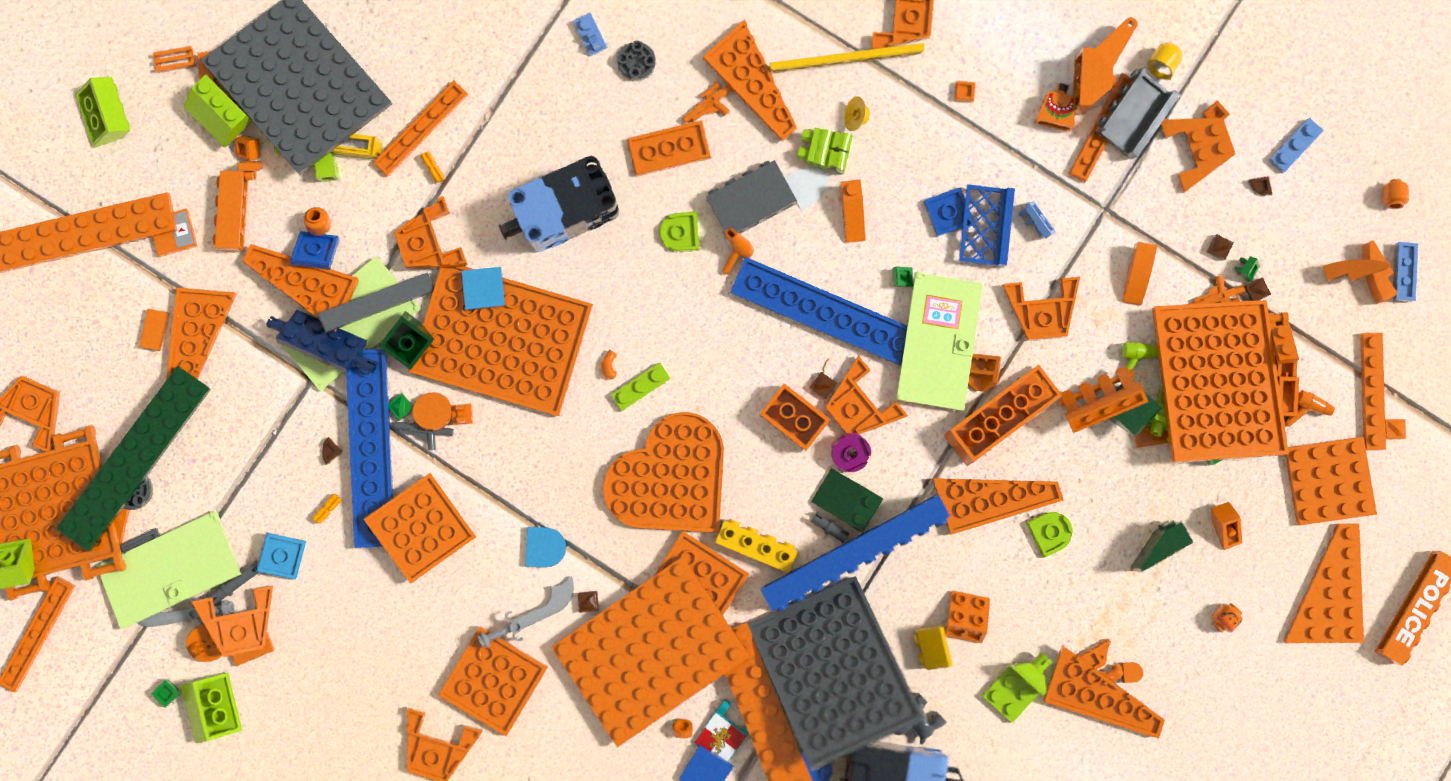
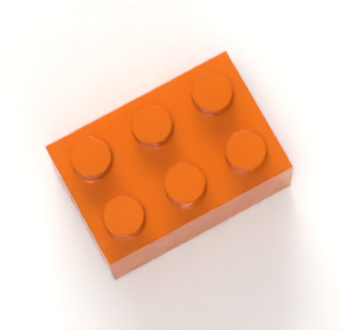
(794, 417)

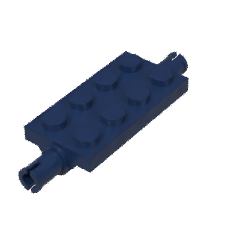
(333, 348)

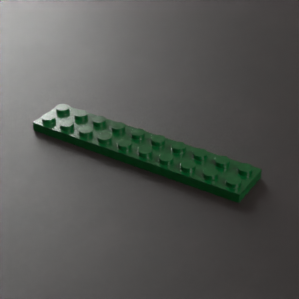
(133, 459)

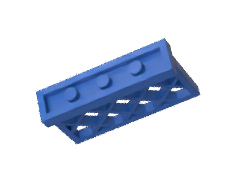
(1003, 225)

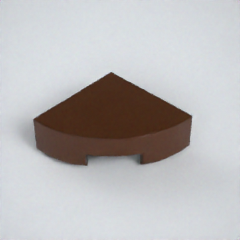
(1261, 185)
(330, 451)

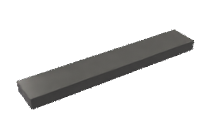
(376, 302)

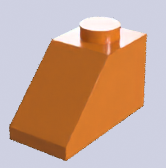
(1227, 525)

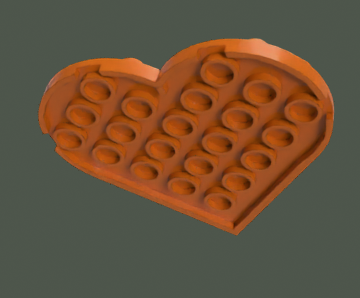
(672, 480)

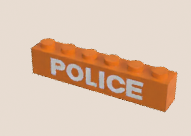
(1417, 609)

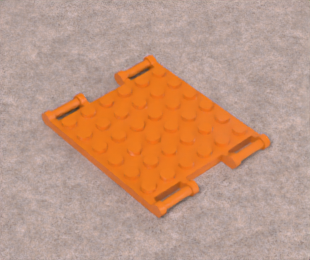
(36, 498)

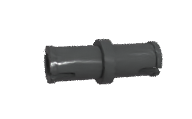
(829, 527)

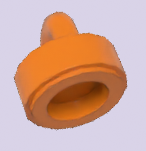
(683, 728)

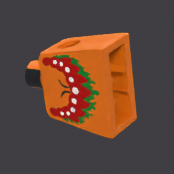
(1057, 109)

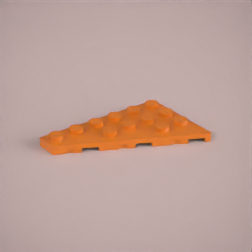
(1334, 600)

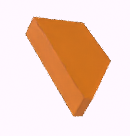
(1097, 655)

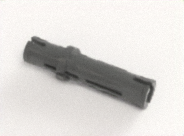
(229, 587)

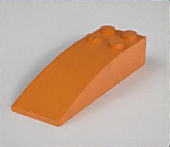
(1002, 415)

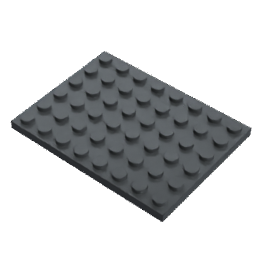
(296, 83)
(835, 673)

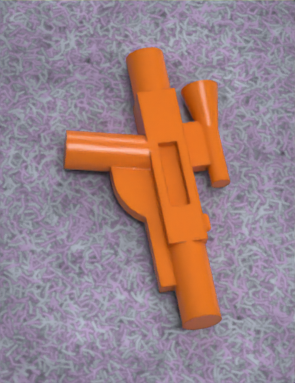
(709, 105)
(1218, 293)

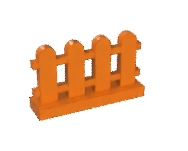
(1106, 407)

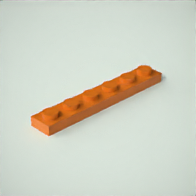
(1373, 391)

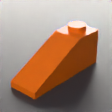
(853, 210)

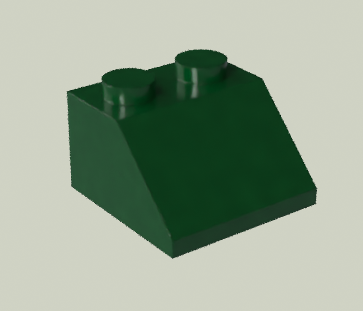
(407, 340)
(1137, 418)

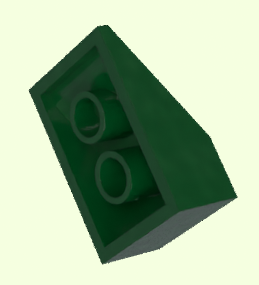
(847, 500)
(1163, 543)

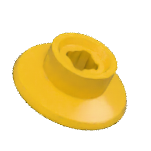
(856, 114)

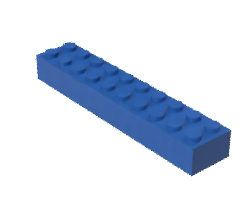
(855, 552)

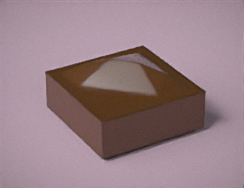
(1220, 247)
(1257, 290)
(823, 385)
(588, 601)

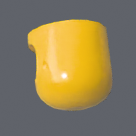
(1167, 54)

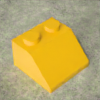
(932, 647)

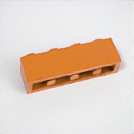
(231, 211)

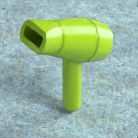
(1136, 351)

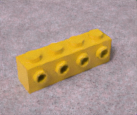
(757, 547)

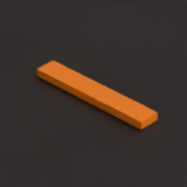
(420, 128)
(1095, 143)
(36, 634)

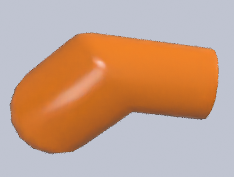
(606, 365)
(1114, 674)

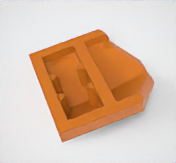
(984, 372)

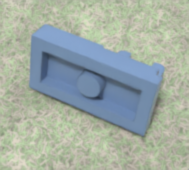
(590, 34)
(1043, 226)

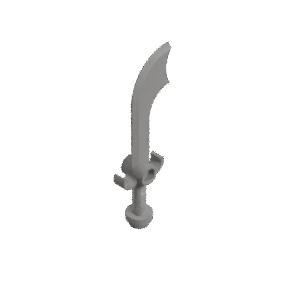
(558, 601)
(159, 619)

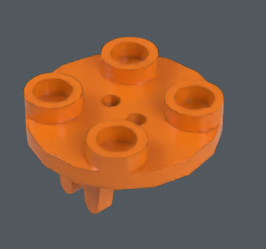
(198, 647)

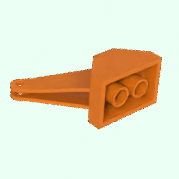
(1095, 66)

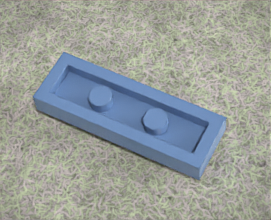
(1296, 145)
(1406, 271)

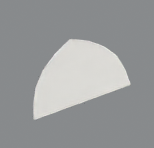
(808, 185)

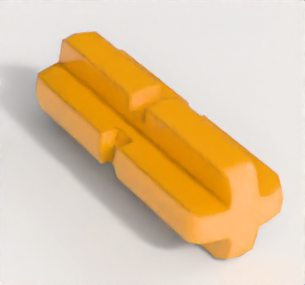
(432, 166)
(324, 511)

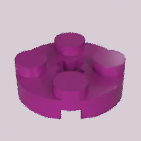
(841, 447)

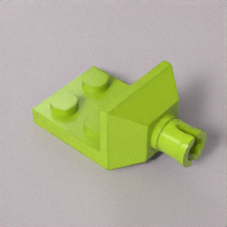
(1018, 686)

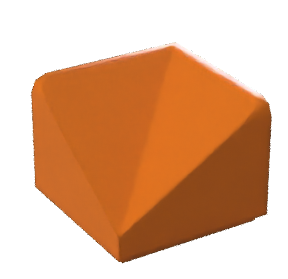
(247, 147)

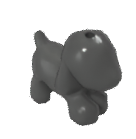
(925, 728)

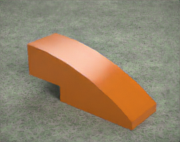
(1354, 269)
(1139, 273)
(1378, 283)
(1288, 387)

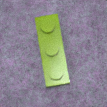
(640, 386)

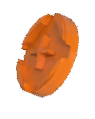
(432, 411)

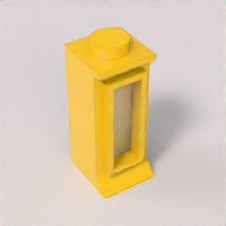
(360, 146)

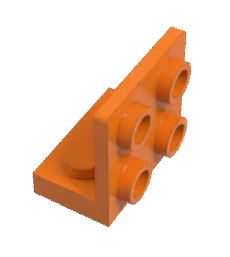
(967, 617)

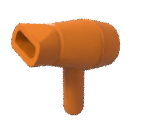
(740, 246)
(1310, 402)

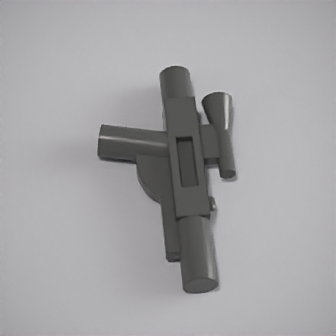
(429, 436)

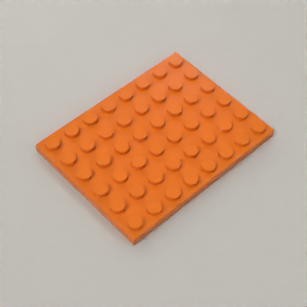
(508, 351)
(1219, 381)
(650, 651)

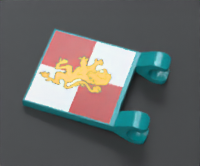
(721, 734)

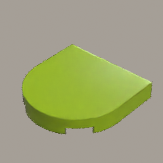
(680, 232)
(1050, 532)

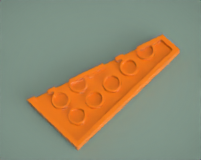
(747, 74)
(307, 286)
(196, 326)
(986, 501)
(1089, 692)

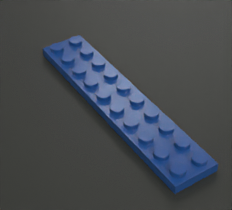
(820, 310)
(369, 444)

